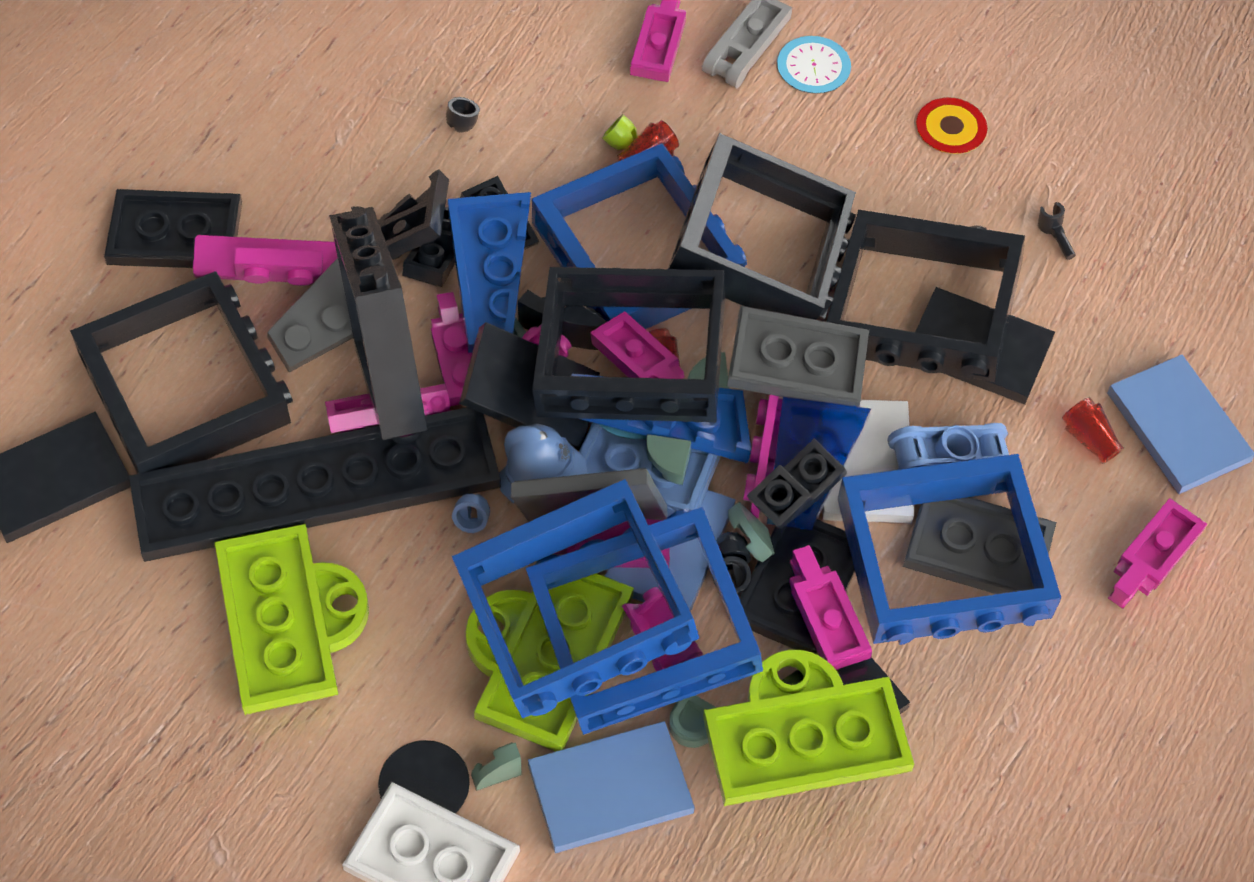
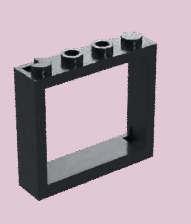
(787, 185)
(942, 244)
(378, 322)
(621, 396)
(212, 436)

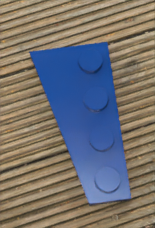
(488, 257)
(725, 437)

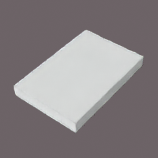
(874, 455)
(426, 843)

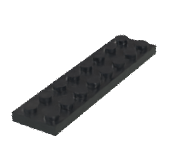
(310, 483)

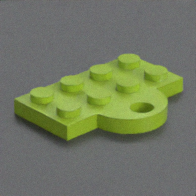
(285, 617)
(589, 618)
(805, 732)

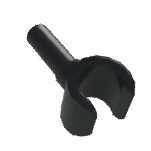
(1053, 225)

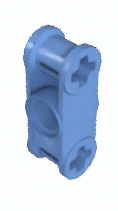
(940, 445)

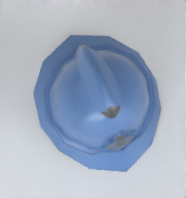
(536, 454)

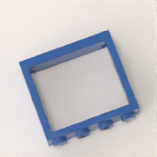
(602, 184)
(937, 484)
(552, 534)
(669, 683)

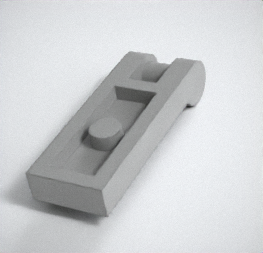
(747, 40)

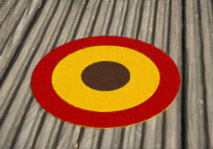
(951, 125)

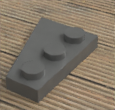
(314, 322)

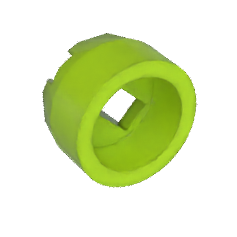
(620, 133)

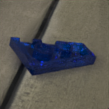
(831, 425)

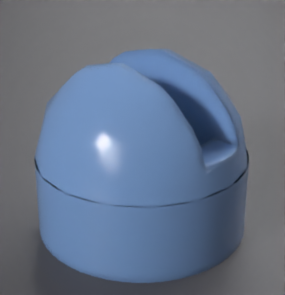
(462, 513)

